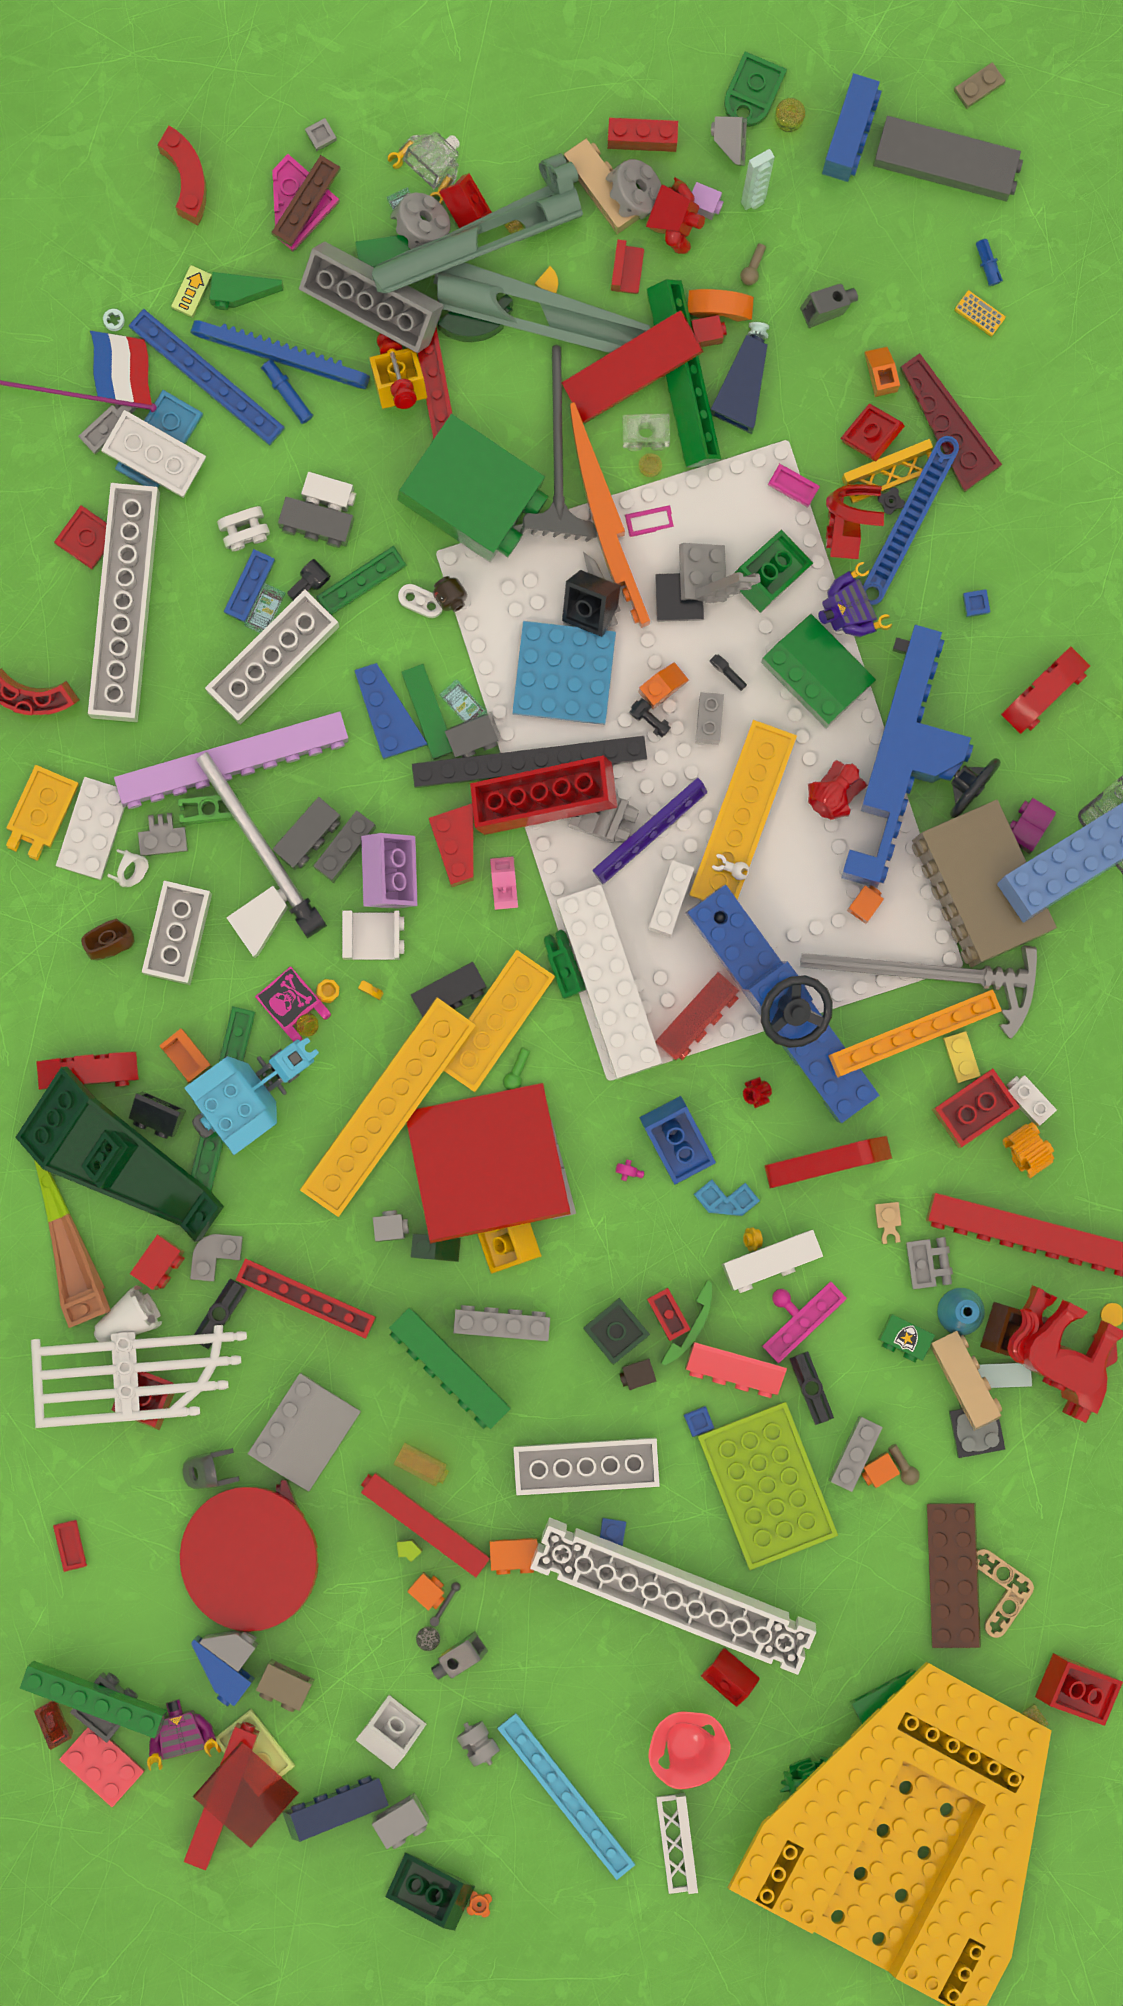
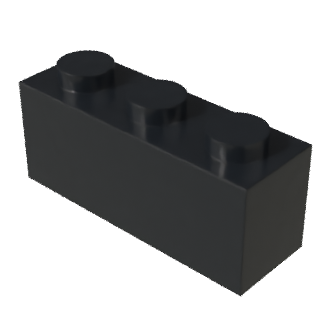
(451, 989)

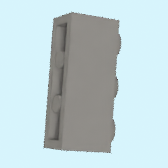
(855, 1453)

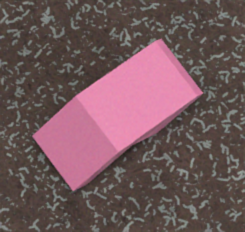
(504, 883)

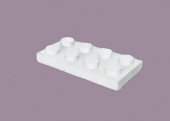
(153, 453)
(91, 829)

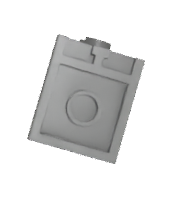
(705, 574)

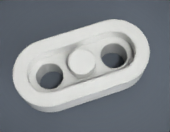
(420, 602)

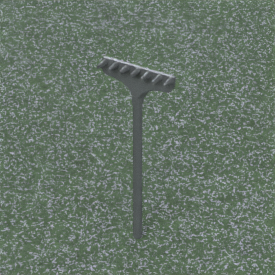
(558, 517)

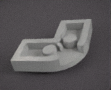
(210, 1249)

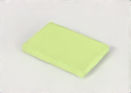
(265, 1747)

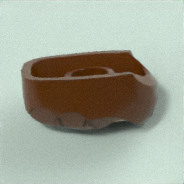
(108, 940)

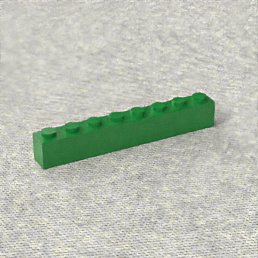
(686, 384)

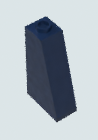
(741, 389)

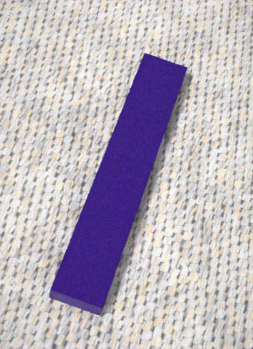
(650, 831)

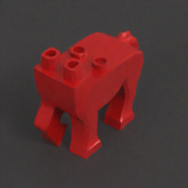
(1077, 1375)

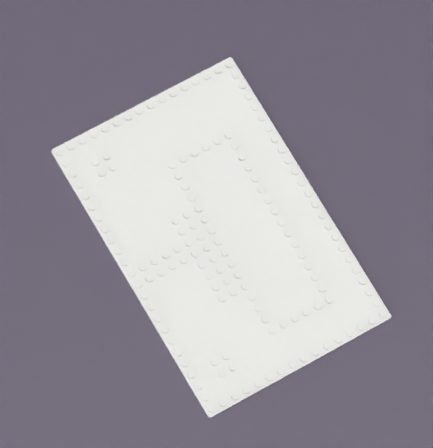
(800, 857)

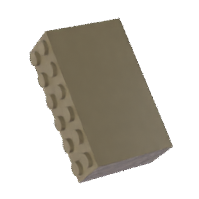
(964, 866)

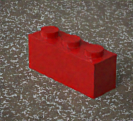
(642, 134)

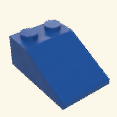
(677, 1140)
(224, 1679)

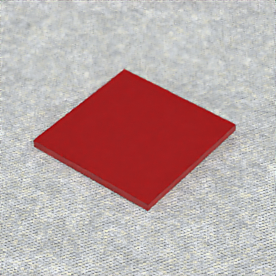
(487, 1163)

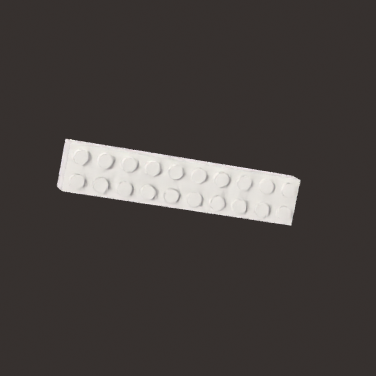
(124, 602)

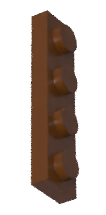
(306, 200)

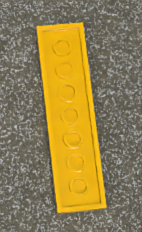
(744, 807)

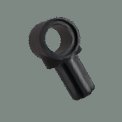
(313, 577)

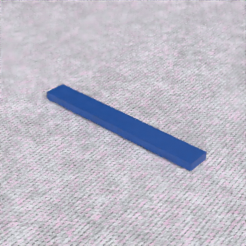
(206, 377)

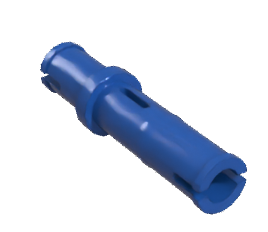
(281, 383)

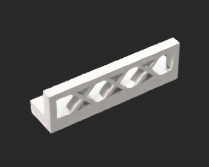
(686, 1848)

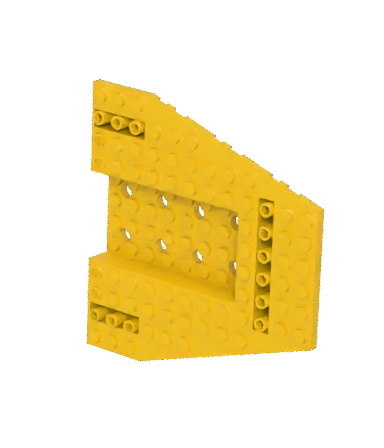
(960, 1899)

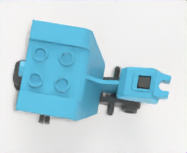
(238, 1101)

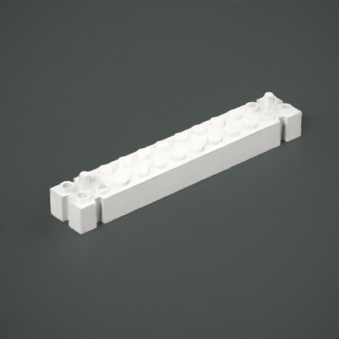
(673, 1596)

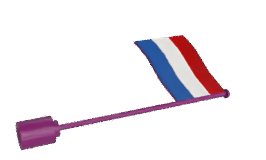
(118, 372)

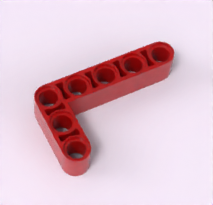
(828, 1161)

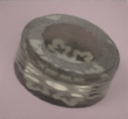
(428, 1638)

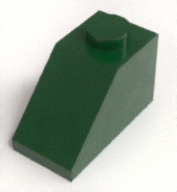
(443, 1250)

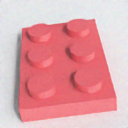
(102, 1766)

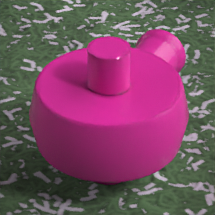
(627, 1170)

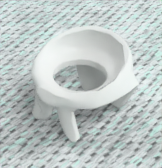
(141, 868)

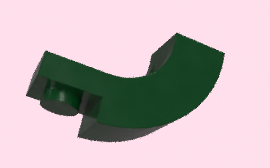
(472, 329)

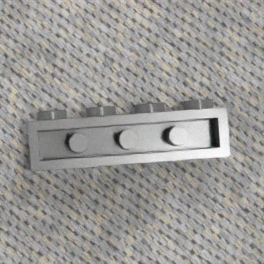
(501, 1324)

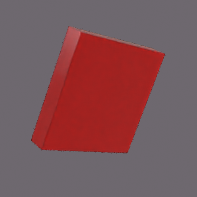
(872, 432)
(83, 537)

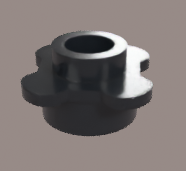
(889, 507)

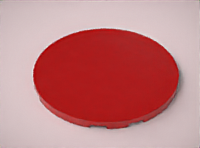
(249, 1559)

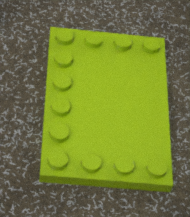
(767, 1485)

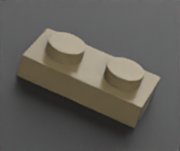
(979, 85)

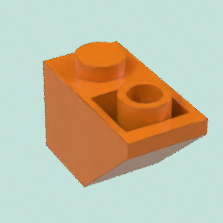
(882, 371)

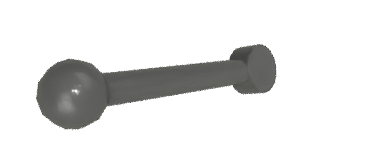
(434, 1621)

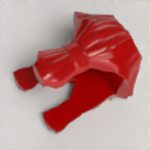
(834, 792)

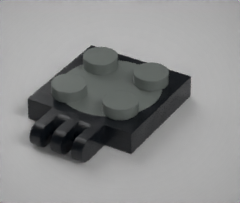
(971, 1442)

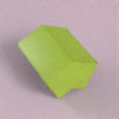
(408, 1549)

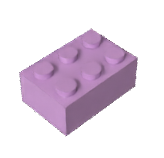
(389, 870)

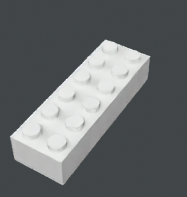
(272, 657)
(586, 1466)

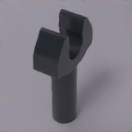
(722, 666)

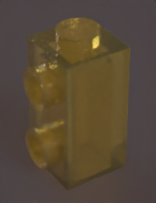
(421, 1464)

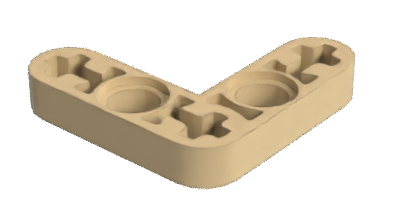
(1010, 1594)

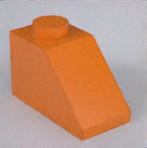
(662, 685)

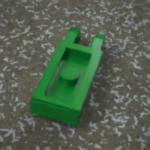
(564, 965)

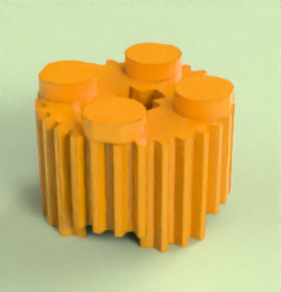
(1029, 1150)

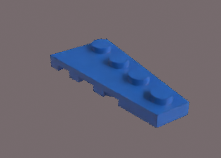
(390, 720)

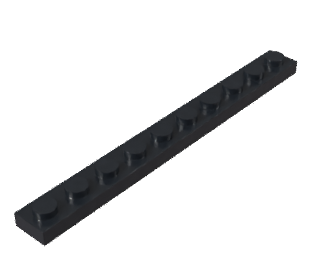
(509, 763)

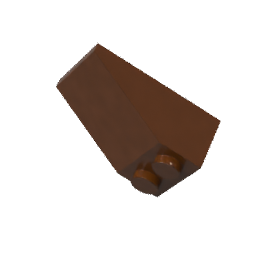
(1001, 1326)

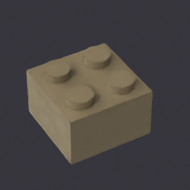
(284, 1686)

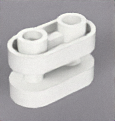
(236, 540)

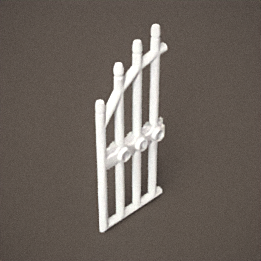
(126, 1378)

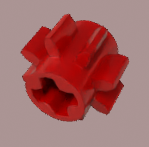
(757, 1092)

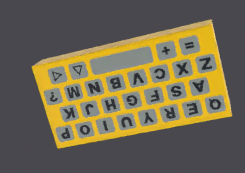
(980, 313)

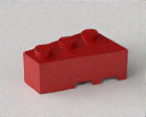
(456, 843)

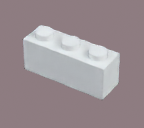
(671, 898)

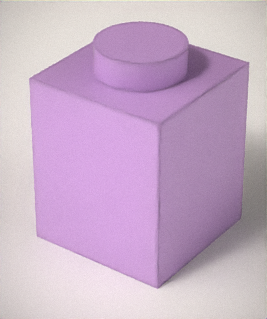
(708, 200)

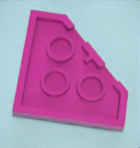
(286, 182)

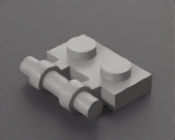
(922, 1266)

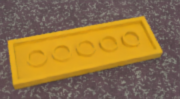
(499, 1019)

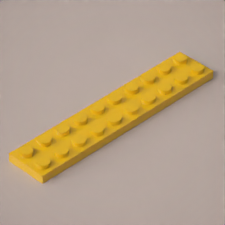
(387, 1107)

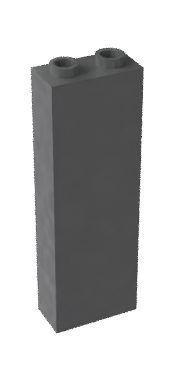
(948, 158)

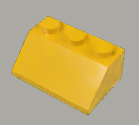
(509, 1246)

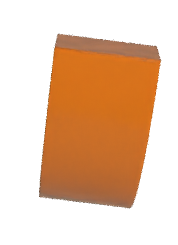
(725, 303)

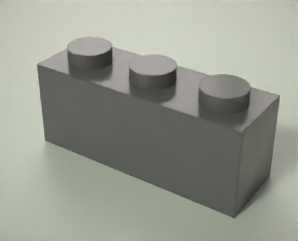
(315, 522)
(307, 834)
(344, 846)

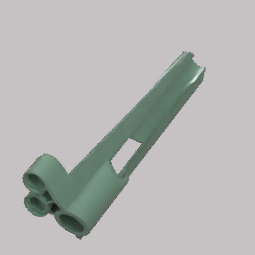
(537, 211)
(474, 291)

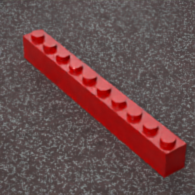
(1026, 1232)

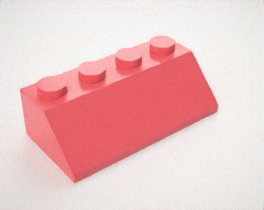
(736, 1369)

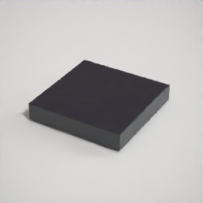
(669, 602)

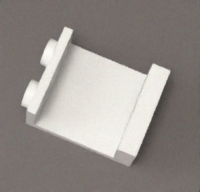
(372, 936)

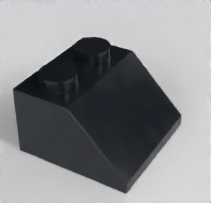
(590, 602)
(156, 1114)

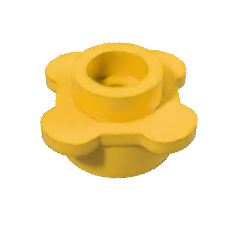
(752, 1239)

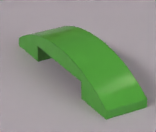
(704, 1298)

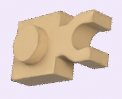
(887, 1218)

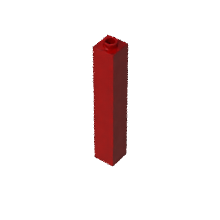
(424, 1524)
(209, 1827)

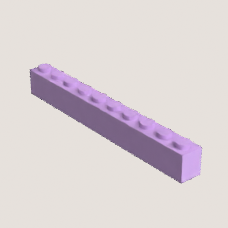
(232, 759)

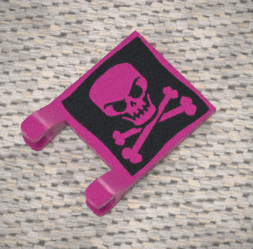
(288, 1000)

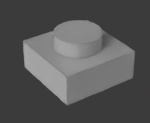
(320, 134)

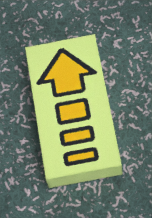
(191, 291)

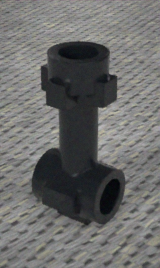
(640, 710)

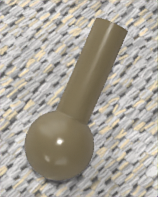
(750, 274)
(909, 1474)

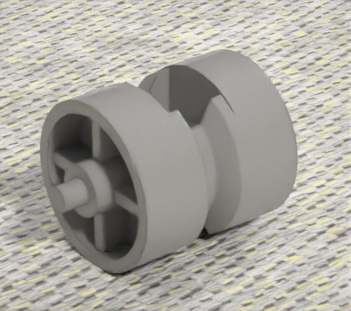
(478, 1744)

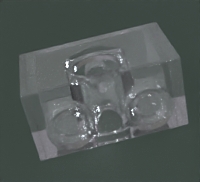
(657, 423)

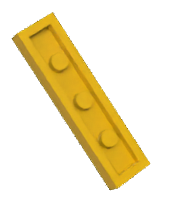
(886, 463)

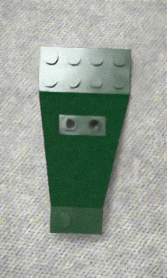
(75, 1133)

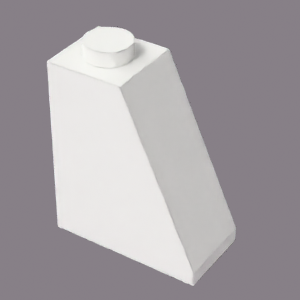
(259, 919)

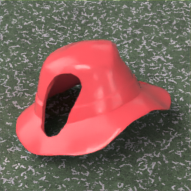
(692, 1751)

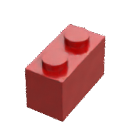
(668, 1314)

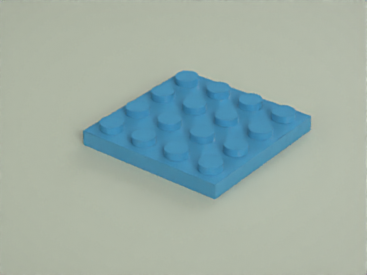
(563, 673)

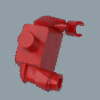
(675, 215)

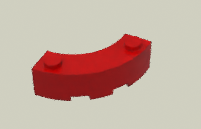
(193, 183)
(1048, 687)
(35, 700)
(92, 1069)

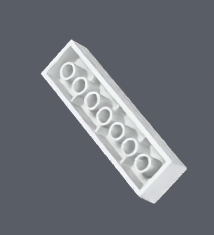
(609, 982)

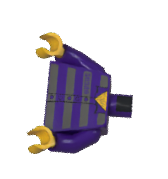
(849, 607)

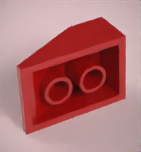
(1078, 1689)

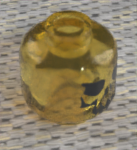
(790, 115)

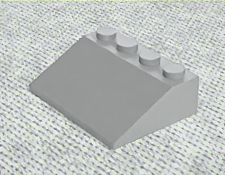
(304, 1432)

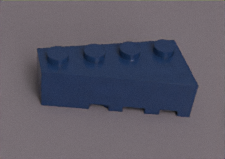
(335, 1809)

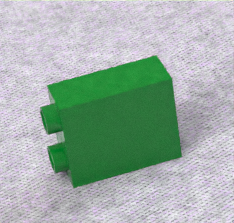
(473, 489)

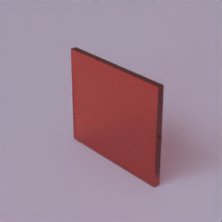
(245, 1794)

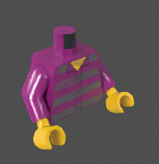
(181, 1735)

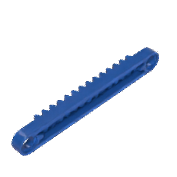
(280, 354)
(910, 519)

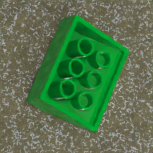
(818, 670)

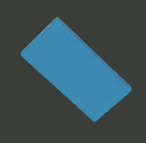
(172, 418)

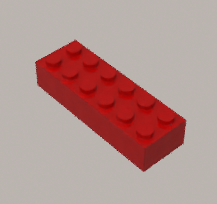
(543, 795)

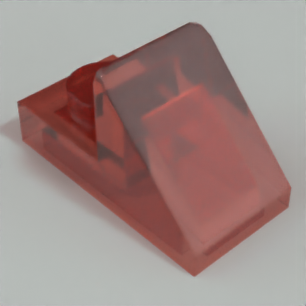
(53, 1724)

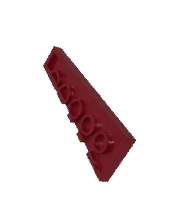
(946, 418)

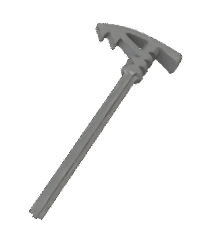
(1022, 978)

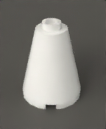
(130, 1314)

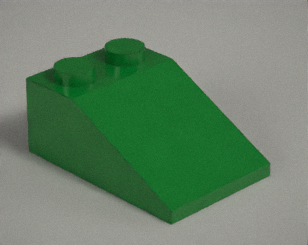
(778, 565)

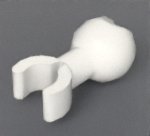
(736, 869)

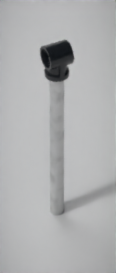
(306, 915)

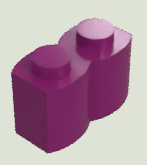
(1031, 824)

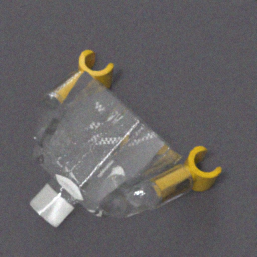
(431, 159)

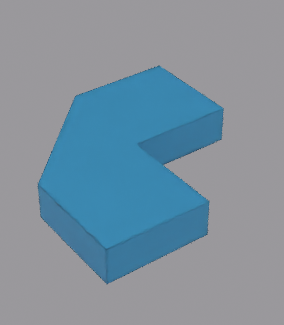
(735, 1204)

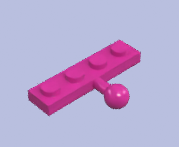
(802, 1320)

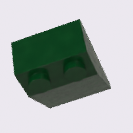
(430, 1892)

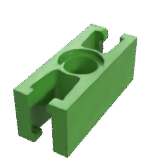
(201, 817)

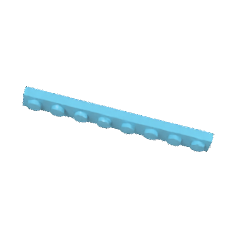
(566, 1796)

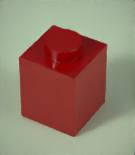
(709, 330)

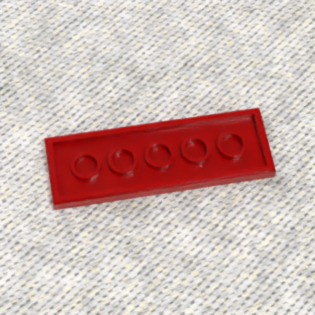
(632, 366)

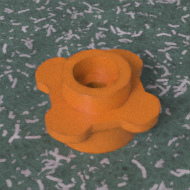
(483, 1910)

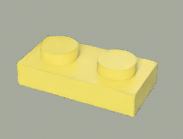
(961, 1057)

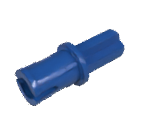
(988, 263)

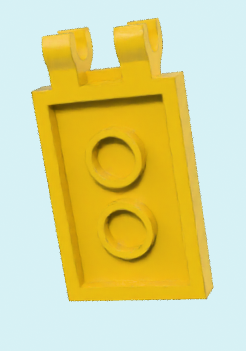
(40, 810)

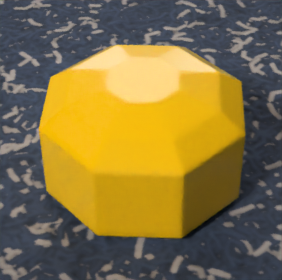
(327, 991)

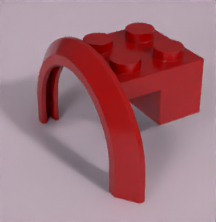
(844, 529)

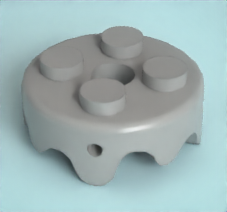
(625, 192)
(413, 227)

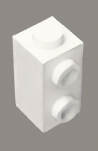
(328, 492)
(1030, 1100)

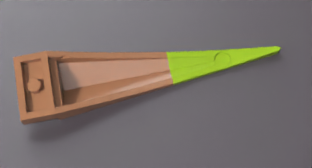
(77, 1277)

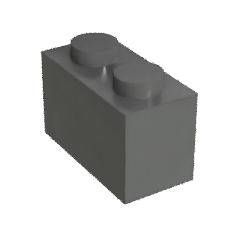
(473, 735)

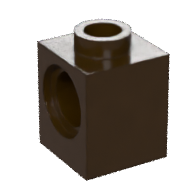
(637, 1374)

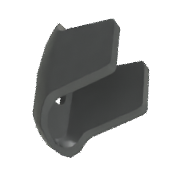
(206, 1470)

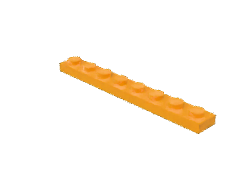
(914, 1033)

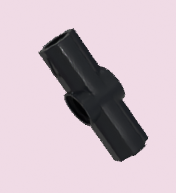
(228, 1300)
(816, 1403)

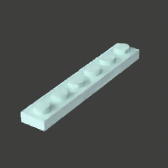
(757, 180)

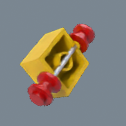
(397, 375)

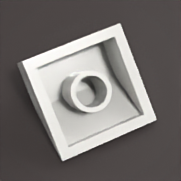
(391, 1732)

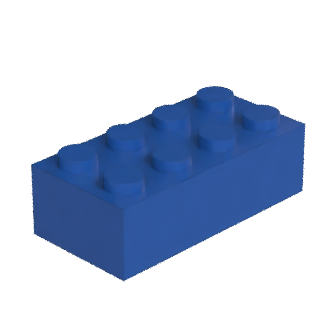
(853, 121)

